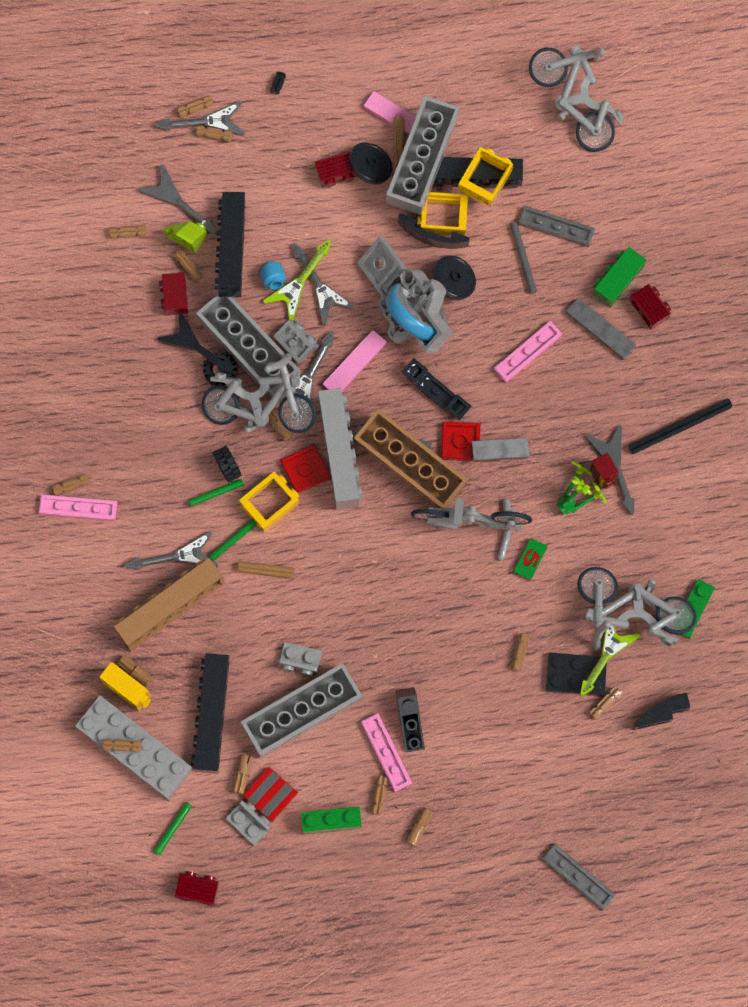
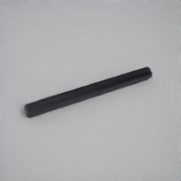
(680, 426)

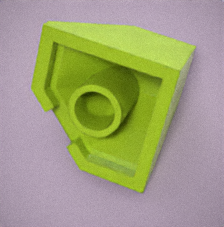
(187, 235)

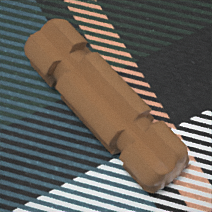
(195, 106)
(214, 133)
(127, 231)
(187, 265)
(70, 484)
(520, 652)
(605, 703)
(122, 745)
(379, 795)

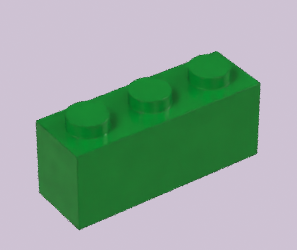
(619, 276)
(331, 820)

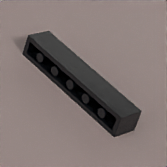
(485, 174)
(231, 244)
(211, 715)

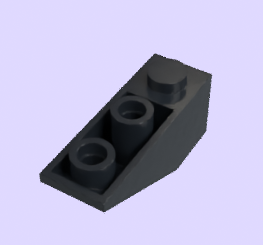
(410, 719)

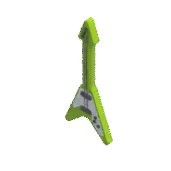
(292, 291)
(611, 646)

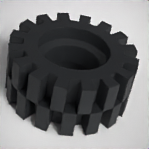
(208, 367)
(227, 464)

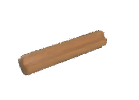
(398, 140)
(265, 569)

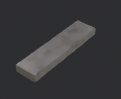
(556, 226)
(601, 328)
(578, 877)

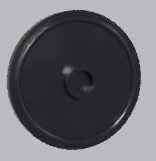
(370, 163)
(455, 276)

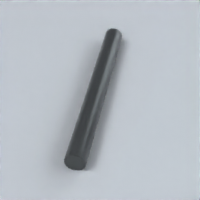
(523, 257)

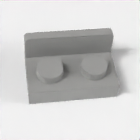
(296, 340)
(300, 658)
(248, 822)

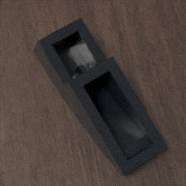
(663, 711)

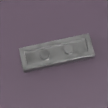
(500, 449)

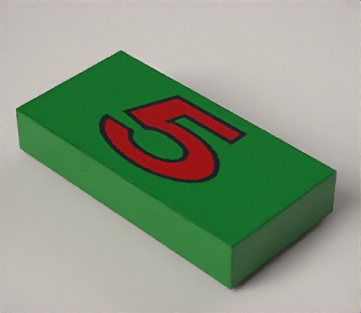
(530, 559)

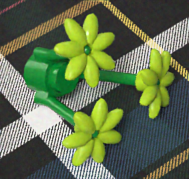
(567, 503)

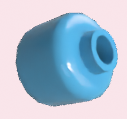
(272, 275)

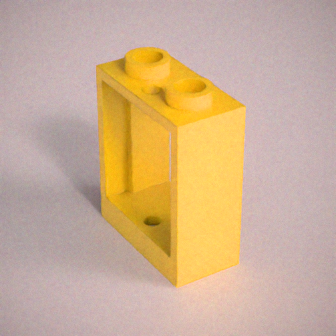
(477, 192)
(446, 198)
(264, 524)
(126, 687)

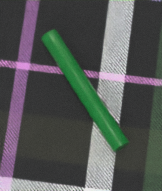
(216, 492)
(232, 540)
(172, 829)

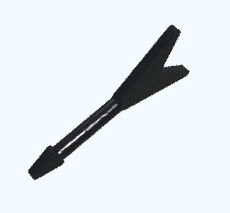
(186, 339)

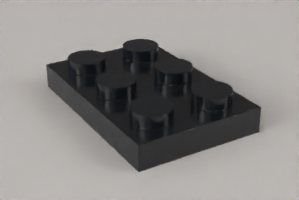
(568, 672)

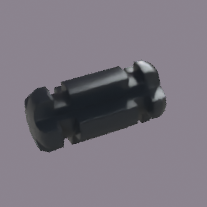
(278, 82)

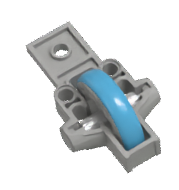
(407, 298)

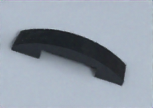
(456, 240)
(435, 390)

